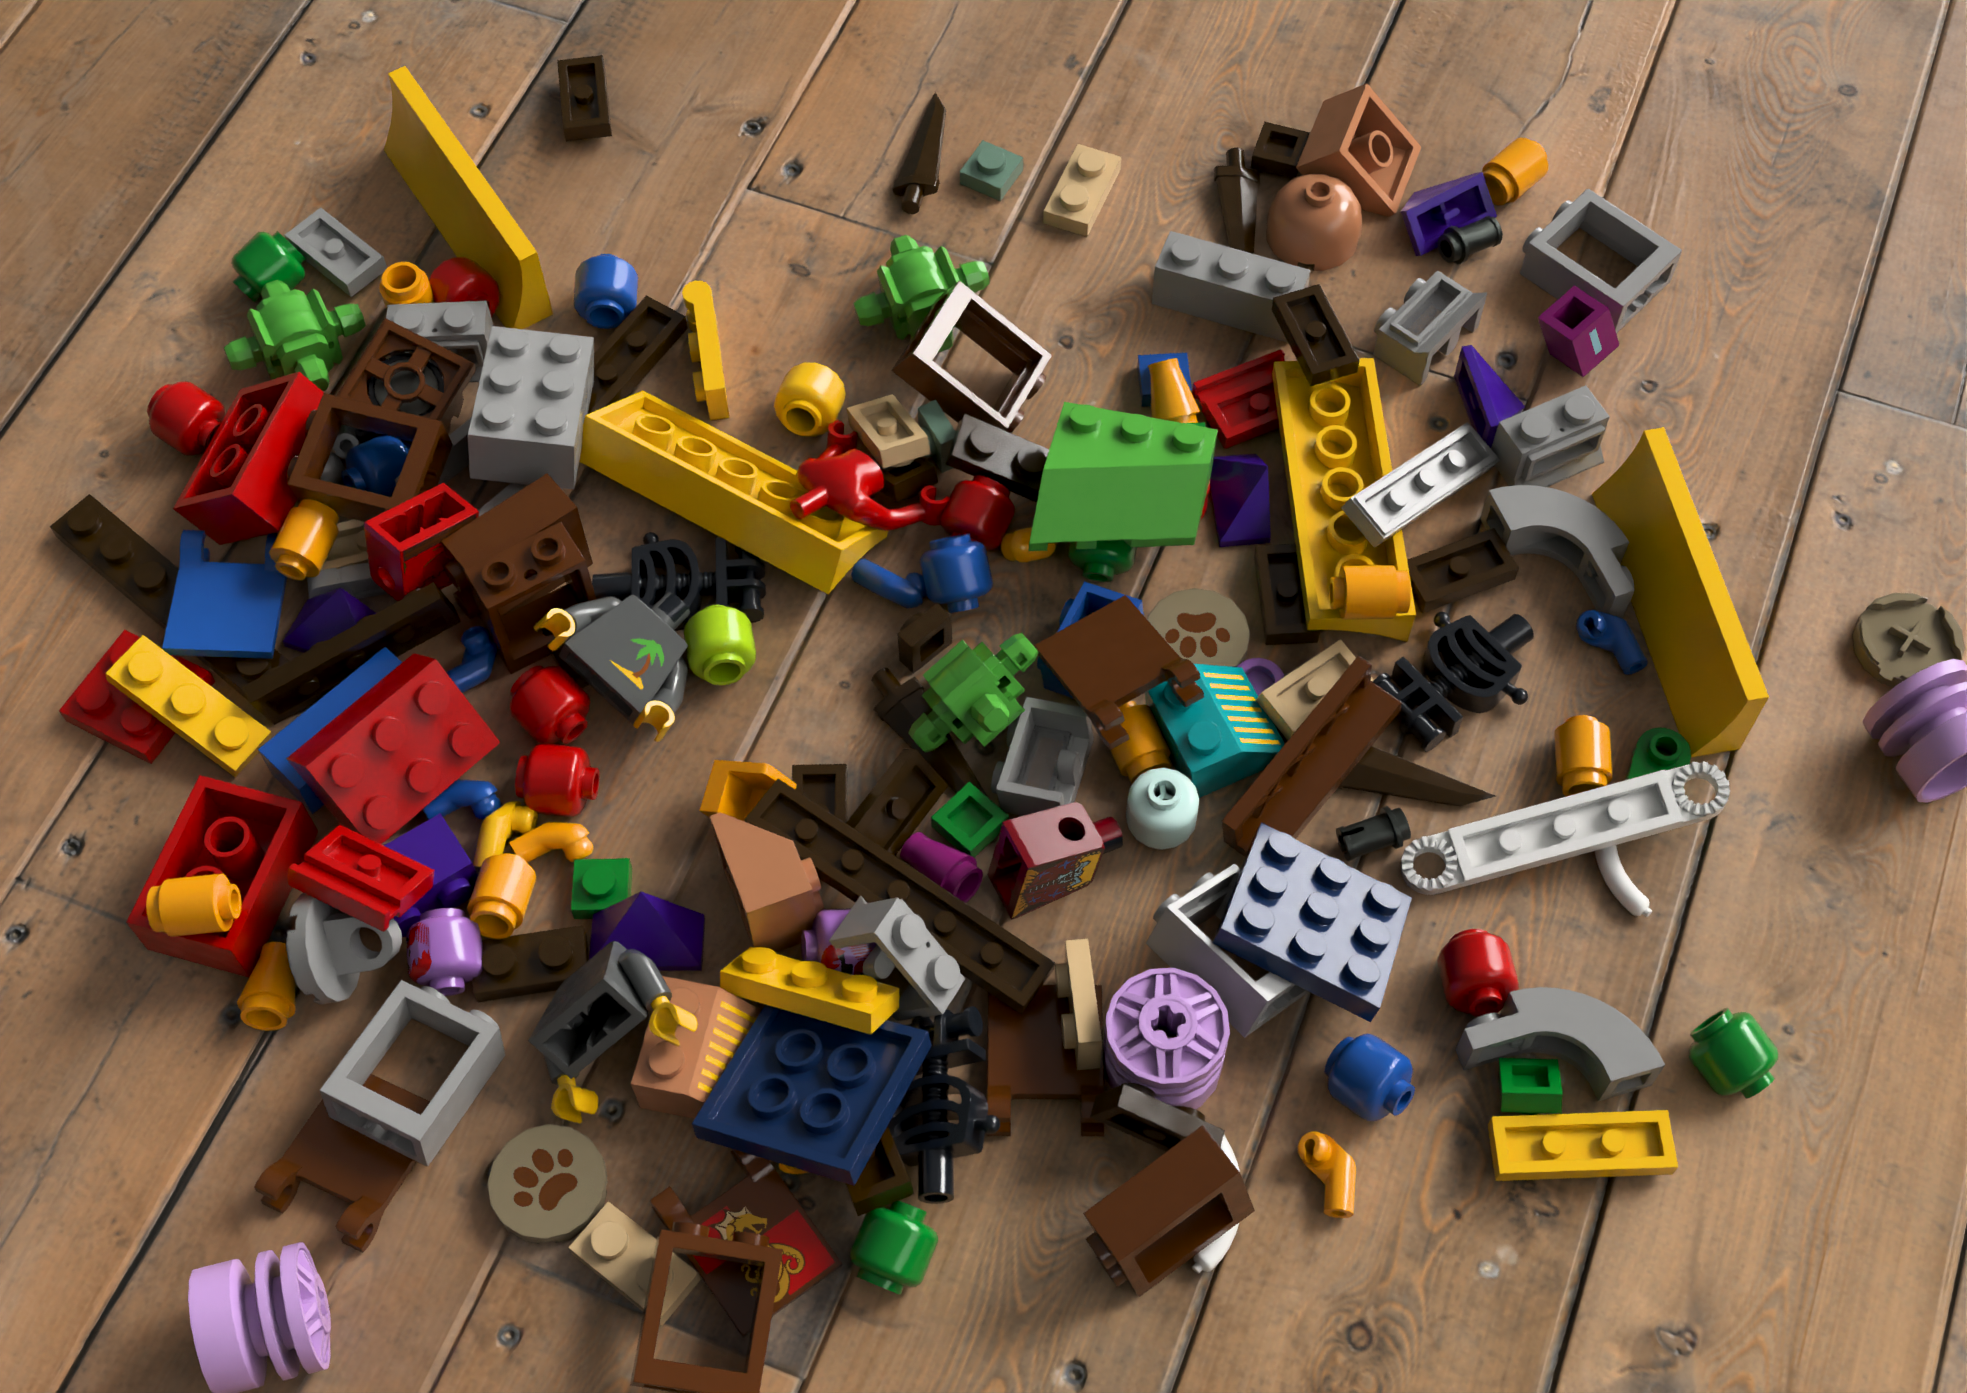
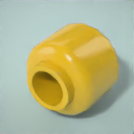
(809, 399)

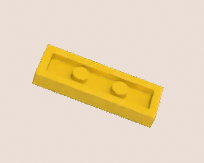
(188, 705)
(810, 989)
(1582, 1145)

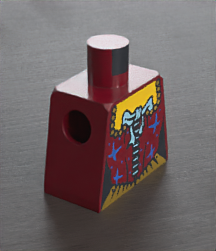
(1049, 856)

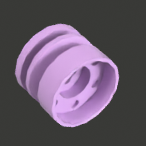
(1929, 726)
(1177, 1068)
(245, 1321)

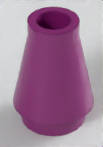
(943, 865)

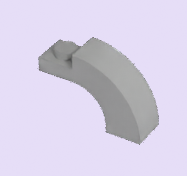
(1569, 531)
(1571, 1026)

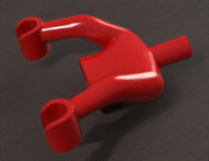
(848, 478)

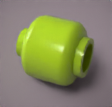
(720, 644)

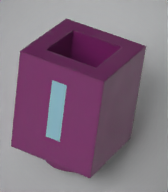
(1578, 331)

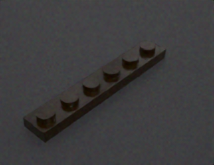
(142, 577)
(863, 868)

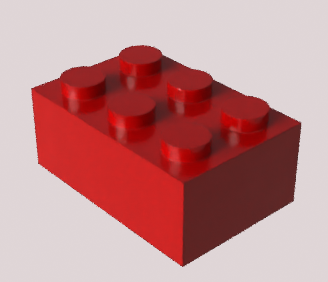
(242, 476)
(394, 749)
(250, 841)

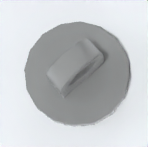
(328, 950)

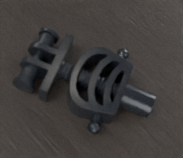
(732, 581)
(1475, 678)
(923, 1116)

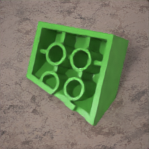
(1122, 480)

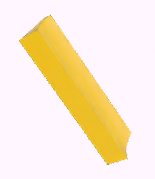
(463, 203)
(1331, 452)
(722, 487)
(1683, 600)

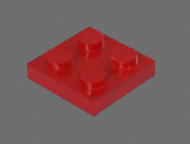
(113, 715)

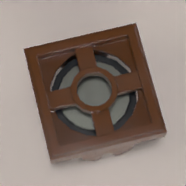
(409, 380)

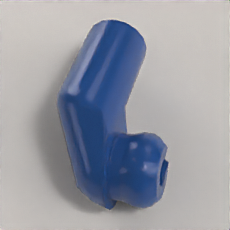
(902, 591)
(1614, 636)
(476, 660)
(464, 793)

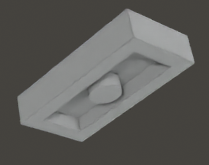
(336, 252)

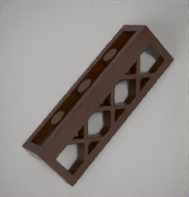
(1314, 758)

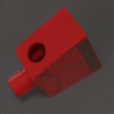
(407, 539)

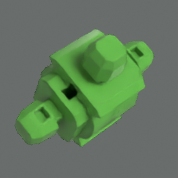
(912, 284)
(294, 334)
(973, 692)

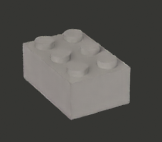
(531, 407)

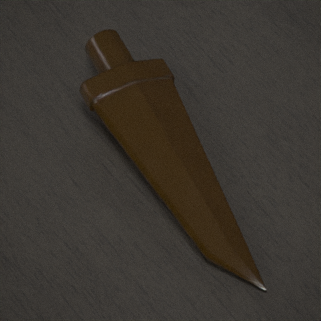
(922, 165)
(1238, 199)
(901, 708)
(1398, 777)

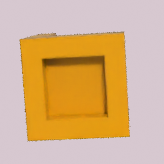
(738, 787)

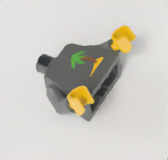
(627, 654)
(596, 1011)

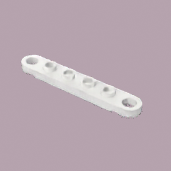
(1565, 828)

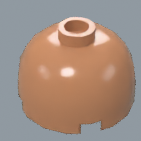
(1314, 222)

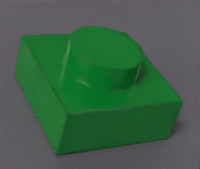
(969, 820)
(599, 885)
(1530, 1085)

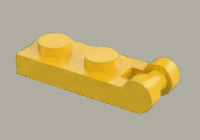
(705, 347)

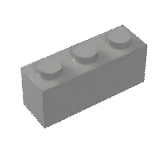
(1223, 284)

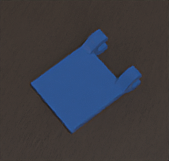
(222, 605)

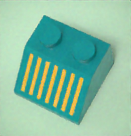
(1219, 735)

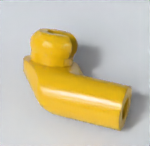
(500, 827)

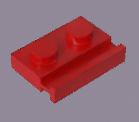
(1240, 400)
(361, 877)

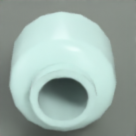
(1162, 808)

